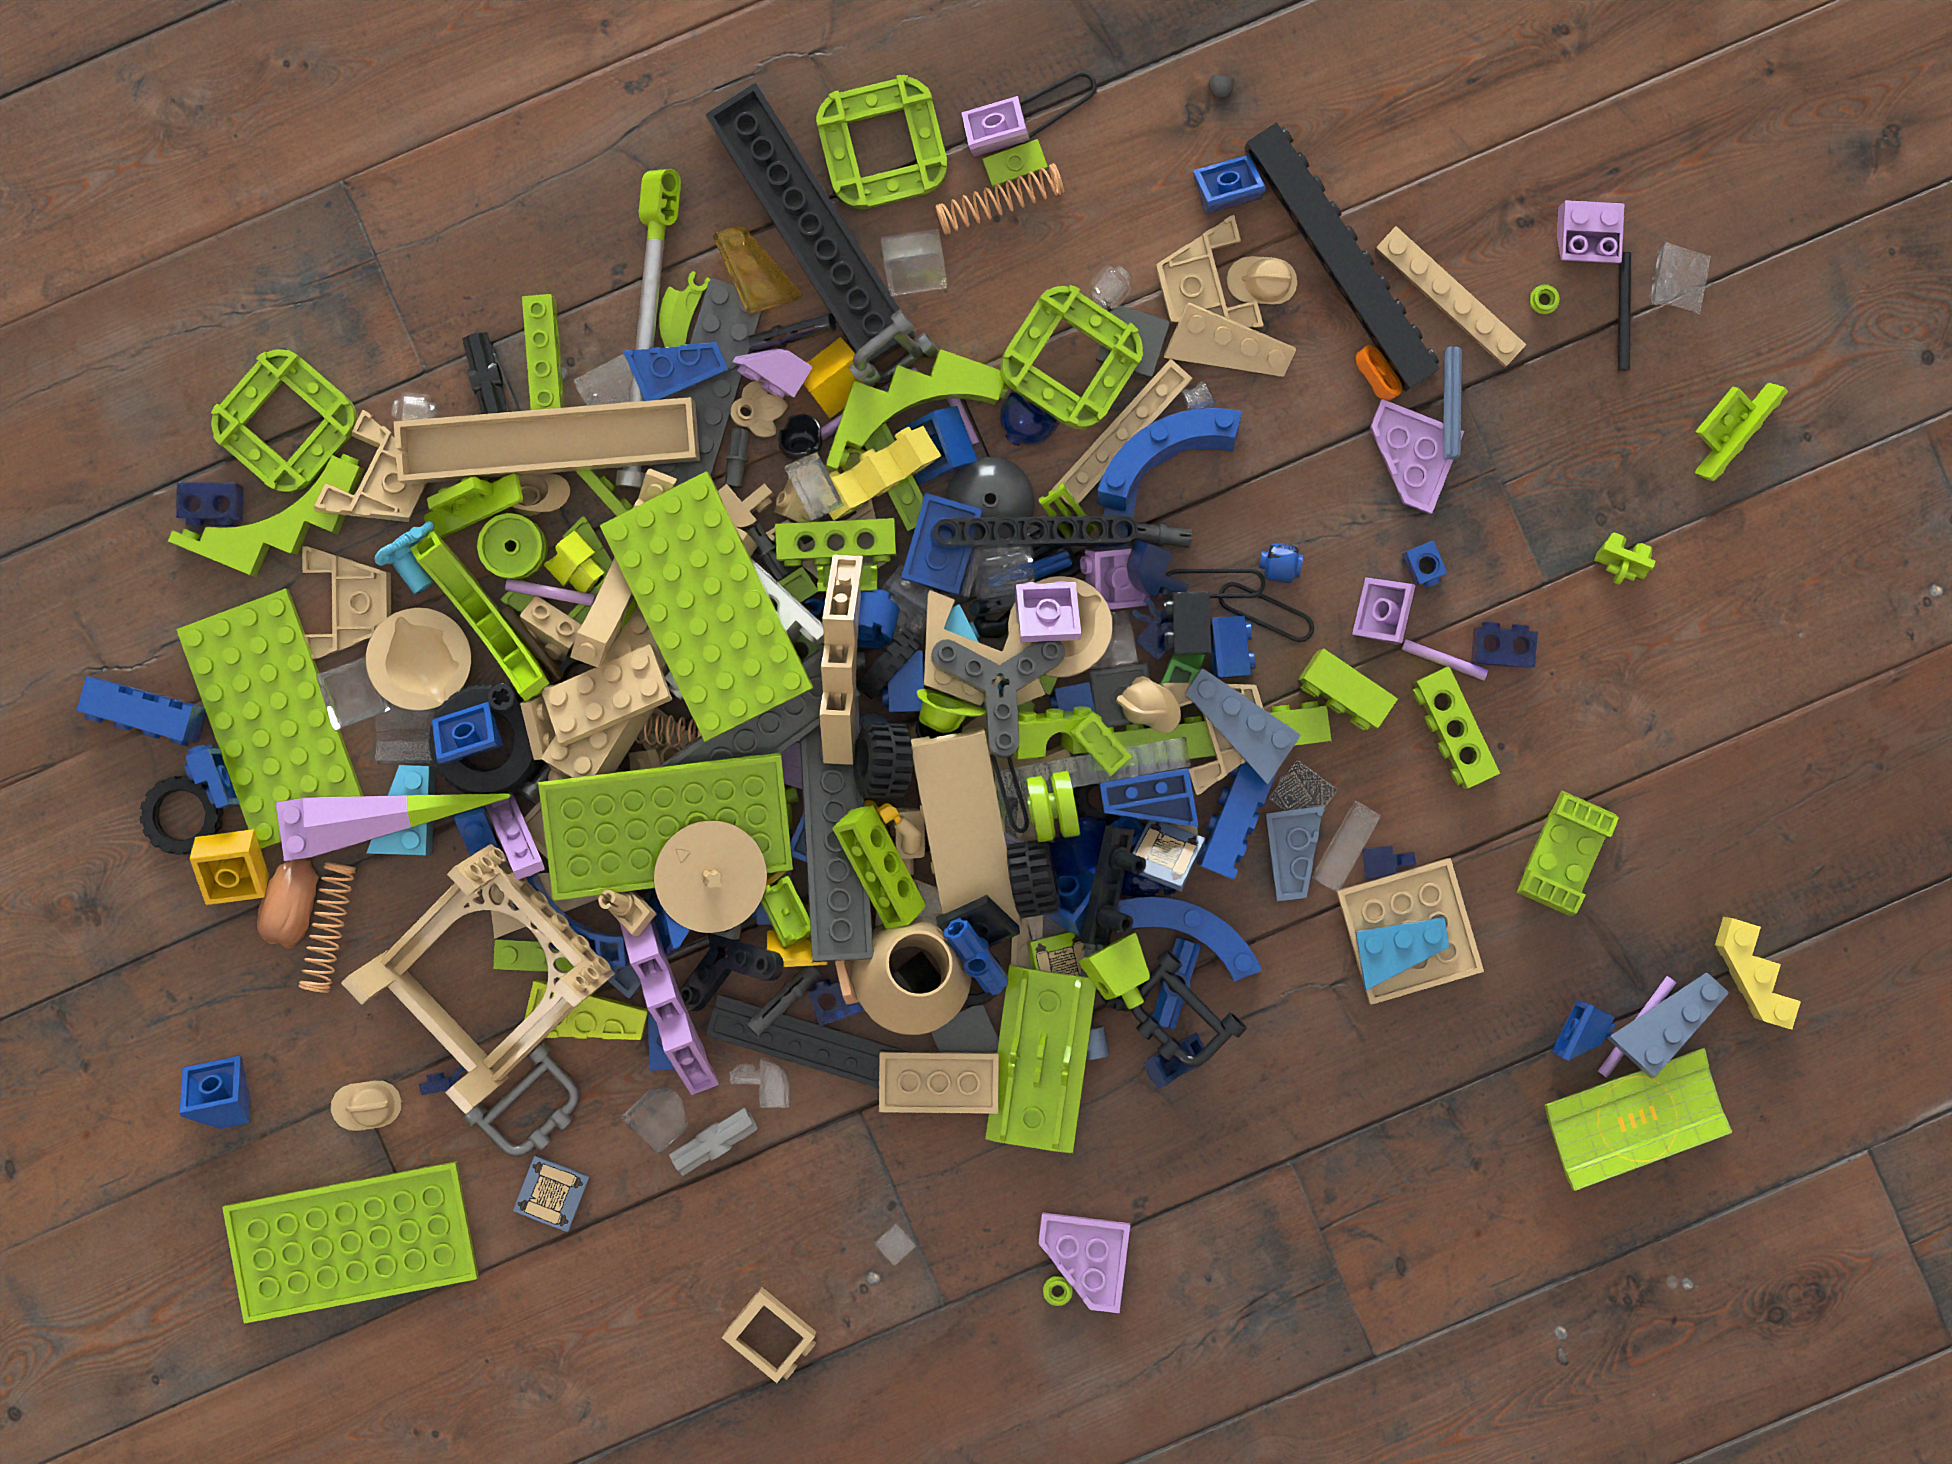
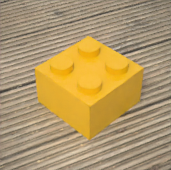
(229, 867)

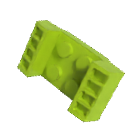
(1566, 853)

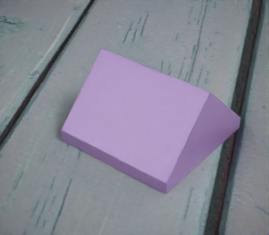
(995, 126)
(1383, 610)

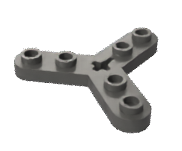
(981, 672)

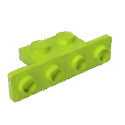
(1732, 426)
(471, 502)

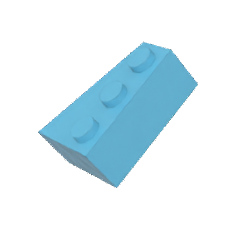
(417, 839)

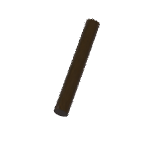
(531, 644)

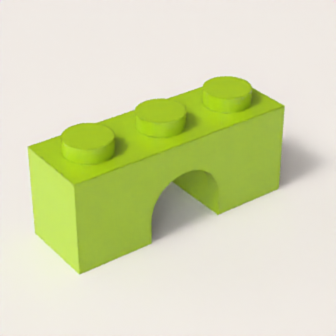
(1038, 728)

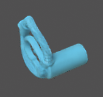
(404, 561)

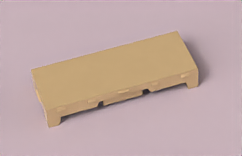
(963, 819)

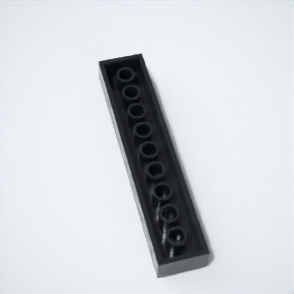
(805, 218)

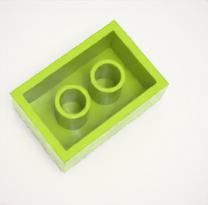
(1346, 690)

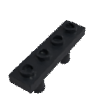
(1107, 886)

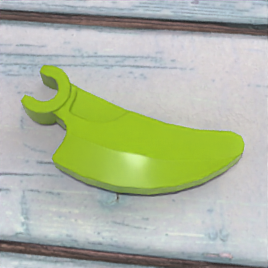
(677, 312)

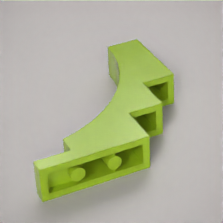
(871, 408)
(247, 545)

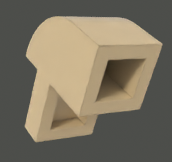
(742, 511)

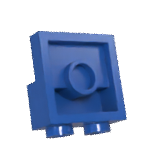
(207, 766)

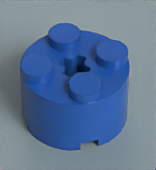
(877, 619)

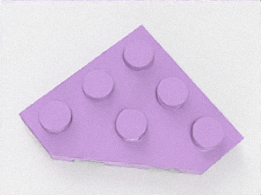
(1412, 453)
(1089, 1256)

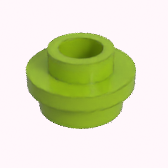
(1552, 295)
(1057, 1300)

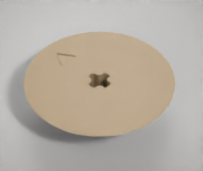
(727, 888)

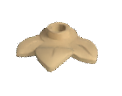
(763, 410)

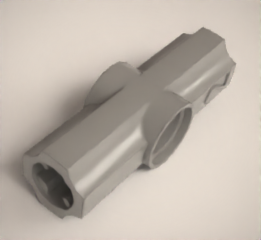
(713, 1141)

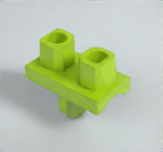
(1625, 562)

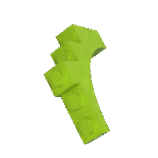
(481, 614)

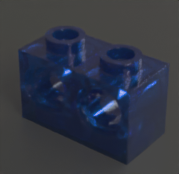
(210, 497)
(1504, 653)
(839, 1011)

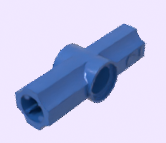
(976, 956)
(1168, 1001)

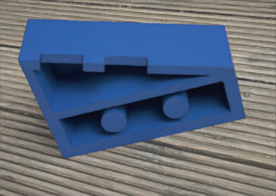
(1154, 796)

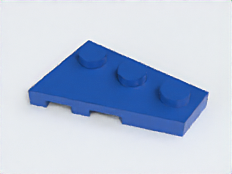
(673, 369)

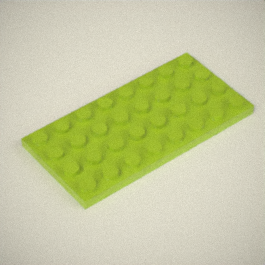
(706, 606)
(267, 709)
(613, 825)
(350, 1242)

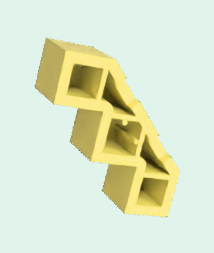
(883, 469)
(1754, 975)

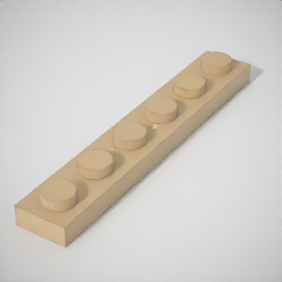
(1450, 296)
(1135, 417)

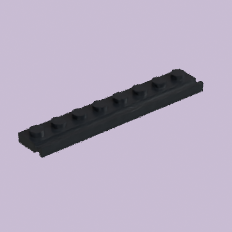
(799, 1041)

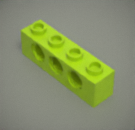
(543, 352)
(790, 534)
(1482, 765)
(879, 867)

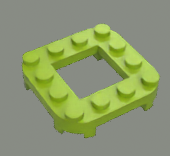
(872, 101)
(1096, 323)
(253, 391)

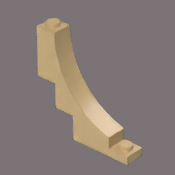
(615, 596)
(839, 660)

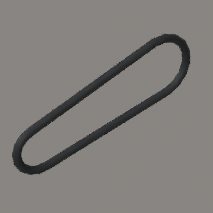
(1069, 108)

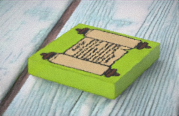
(1057, 953)

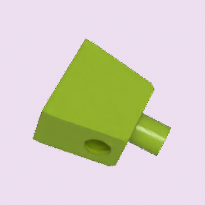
(1118, 970)

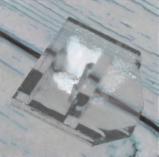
(657, 1117)

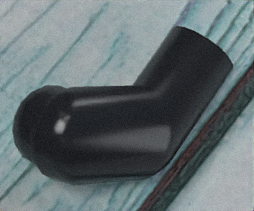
(992, 628)

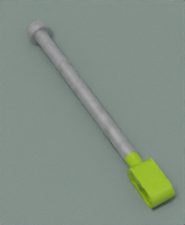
(656, 209)

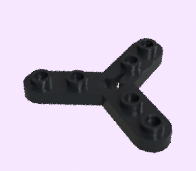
(714, 969)

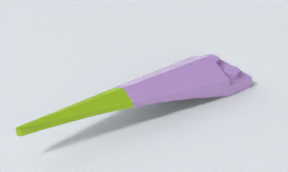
(332, 823)

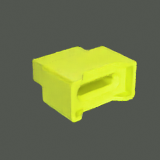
(574, 564)

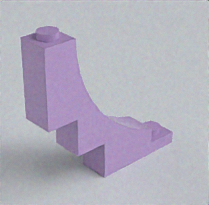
(668, 1009)

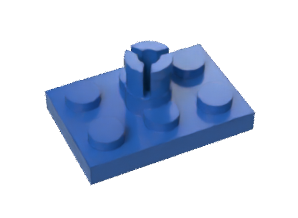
(932, 565)

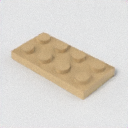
(606, 695)
(938, 1082)

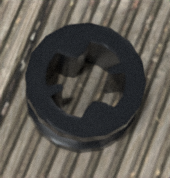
(500, 688)

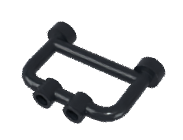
(1169, 1045)

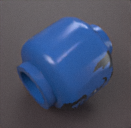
(1281, 563)

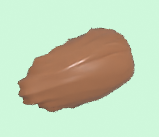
(288, 903)

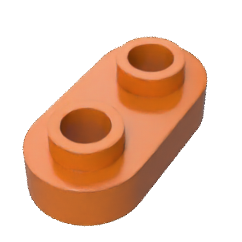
(1378, 373)

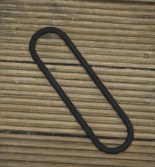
(1254, 571)
(1263, 623)
(1022, 804)

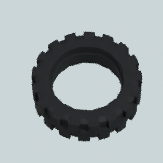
(889, 663)
(150, 814)

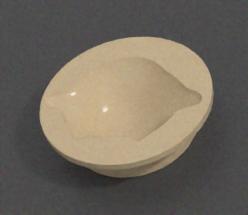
(1095, 630)
(418, 659)

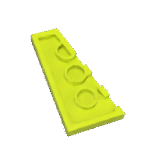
(595, 1017)

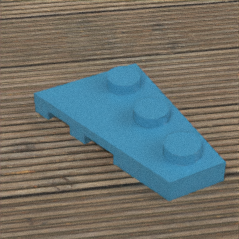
(1398, 947)

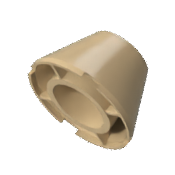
(897, 1008)

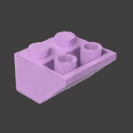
(1590, 231)
(776, 368)

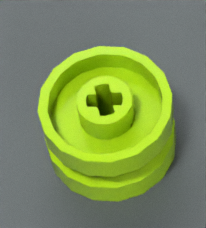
(495, 549)
(1052, 806)

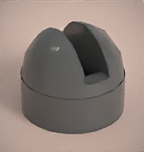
(1221, 85)

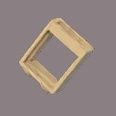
(761, 1299)

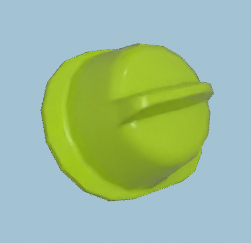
(943, 711)

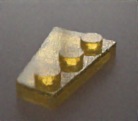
(753, 271)

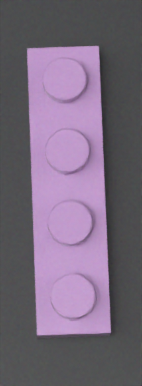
(515, 837)

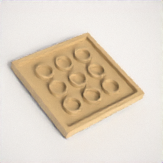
(1411, 897)

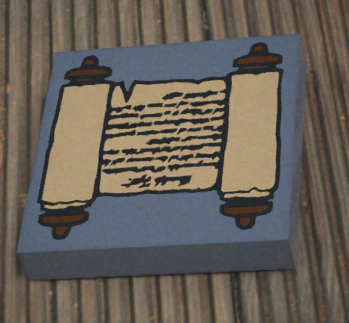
(1168, 853)
(551, 1193)

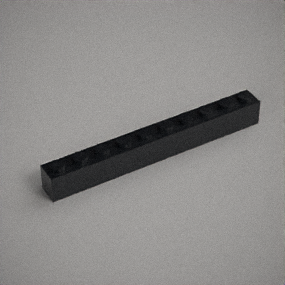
(1341, 256)

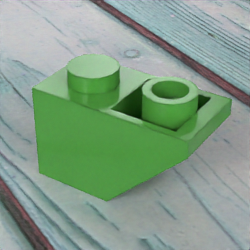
(1182, 668)

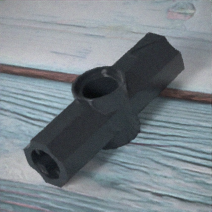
(484, 373)

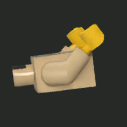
(905, 829)

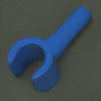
(815, 604)

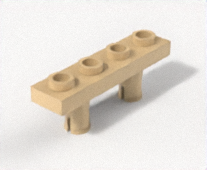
(628, 909)

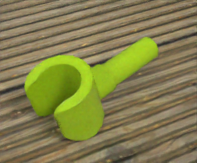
(791, 797)

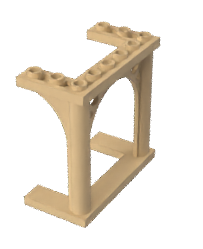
(390, 970)

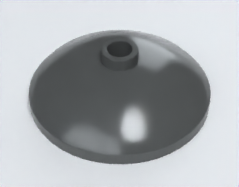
(995, 477)

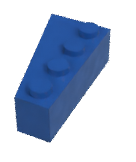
(142, 710)
(1234, 821)

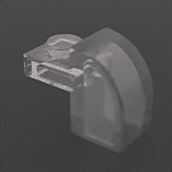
(773, 1081)

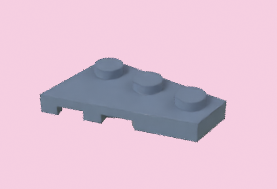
(1292, 849)

